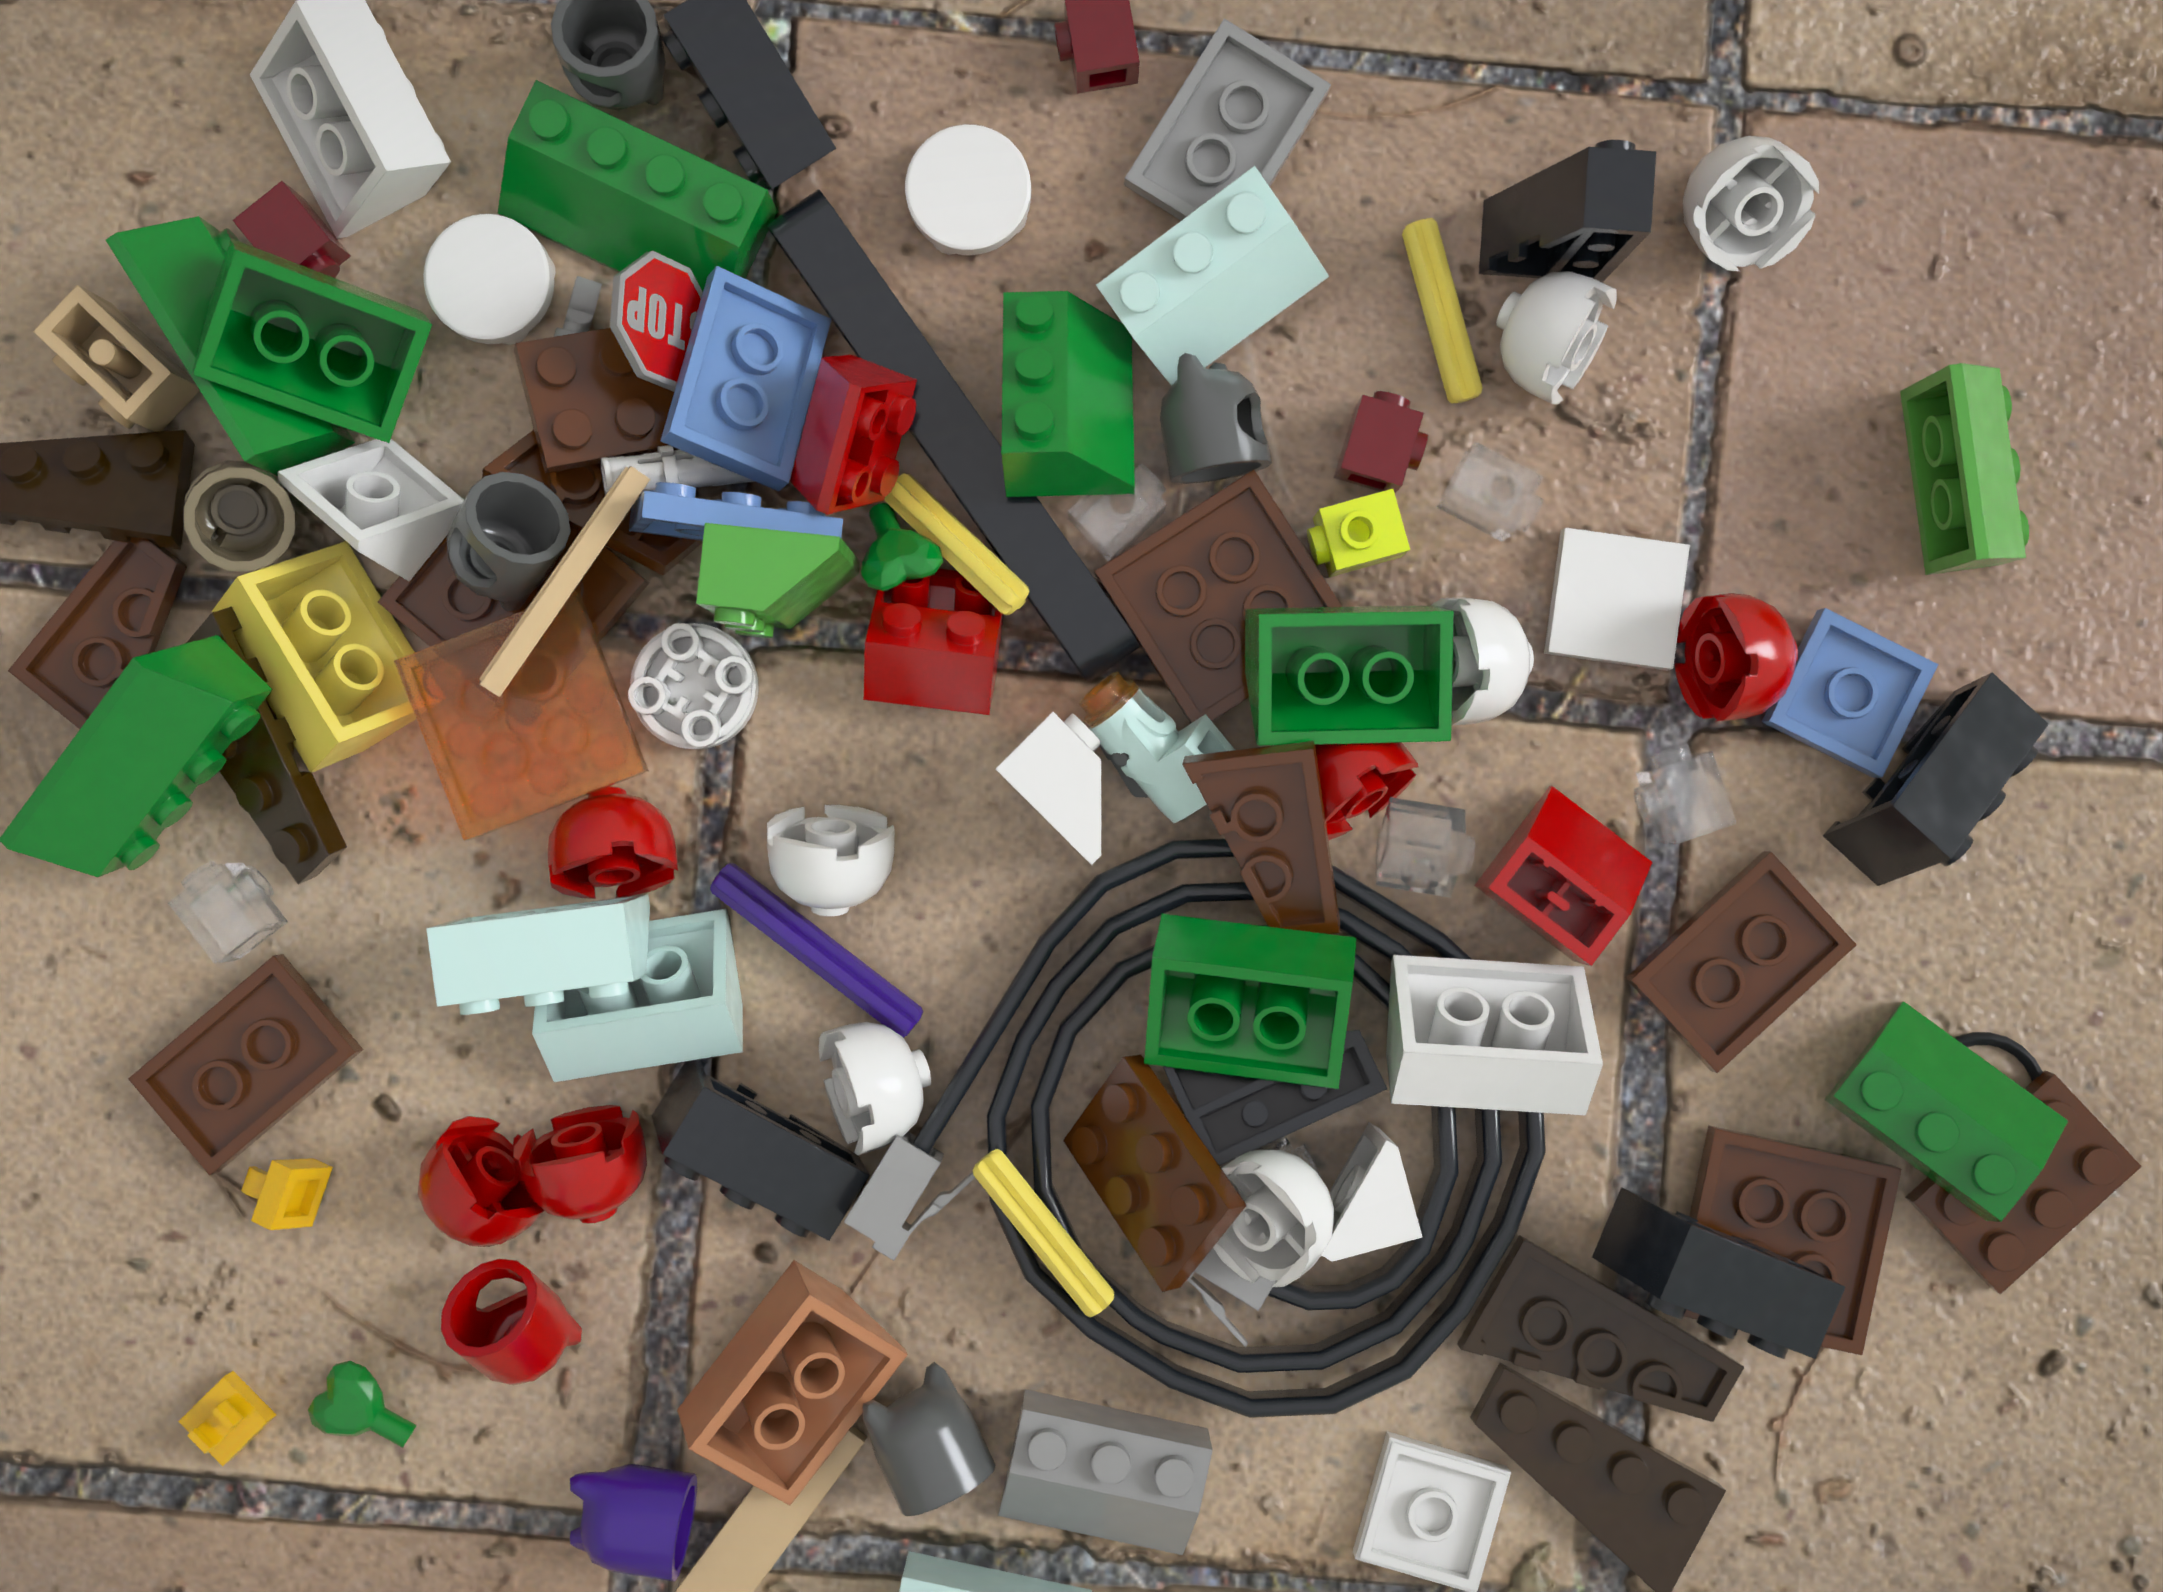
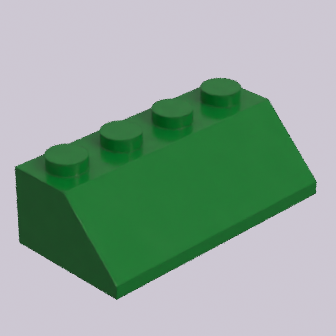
(625, 191)
(175, 275)
(139, 758)

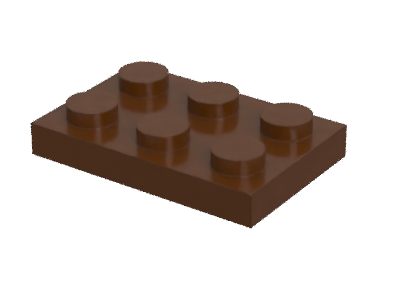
(588, 400)
(1741, 961)
(245, 1064)
(1153, 1173)
(2073, 1183)

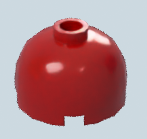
(1734, 656)
(1361, 779)
(611, 843)
(584, 1164)
(474, 1185)

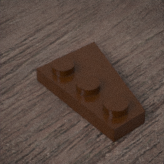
(580, 494)
(101, 627)
(1276, 827)

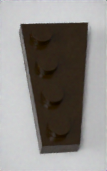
(100, 484)
(268, 782)
(1578, 1328)
(1613, 1483)

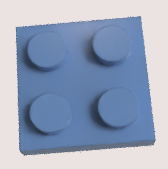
(1851, 693)

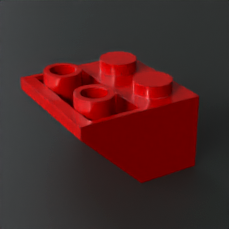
(852, 434)
(933, 645)
(1567, 877)

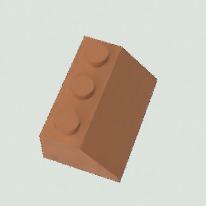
(789, 1384)

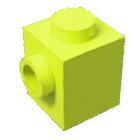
(1358, 533)

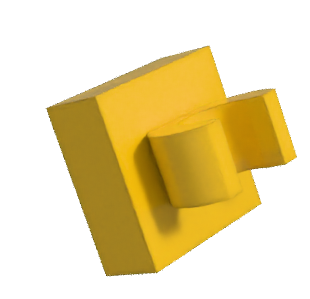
(287, 1192)
(226, 1418)

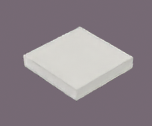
(1616, 599)
(1431, 1512)

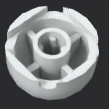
(1749, 202)
(1553, 331)
(1488, 659)
(830, 859)
(873, 1083)
(1284, 1218)

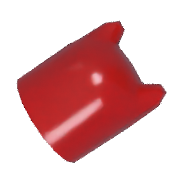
(513, 1337)

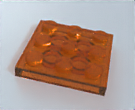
(538, 744)

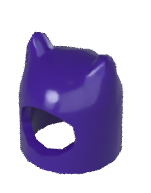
(636, 1519)

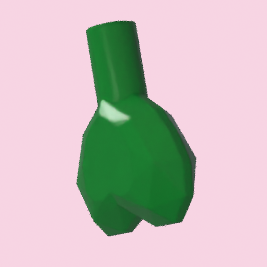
(897, 552)
(356, 1406)

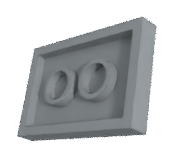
(1231, 114)

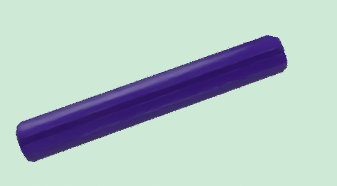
(816, 949)

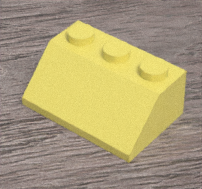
(324, 652)

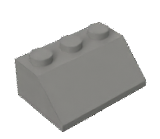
(1106, 1472)

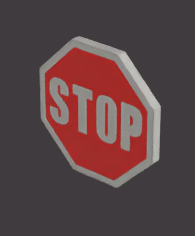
(654, 316)

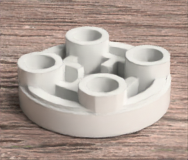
(968, 190)
(489, 279)
(693, 686)

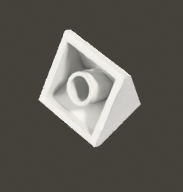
(378, 502)
(1371, 1199)

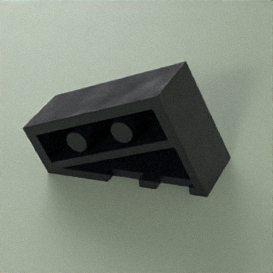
(747, 88)
(1572, 215)
(1943, 783)
(1247, 1112)
(756, 1153)
(1718, 1277)

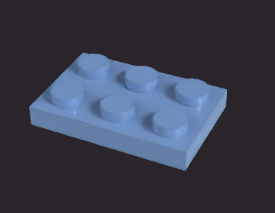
(746, 379)
(677, 513)

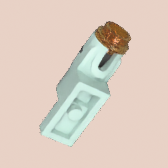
(1147, 745)

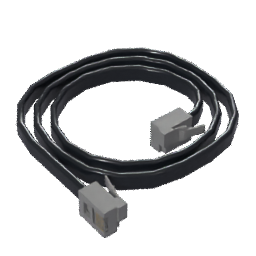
(913, 1160)

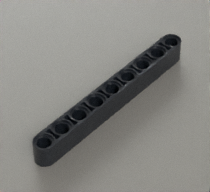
(954, 436)

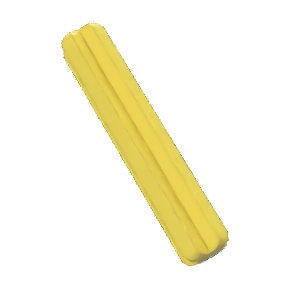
(1442, 310)
(958, 545)
(1043, 1233)

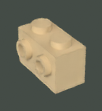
(117, 360)

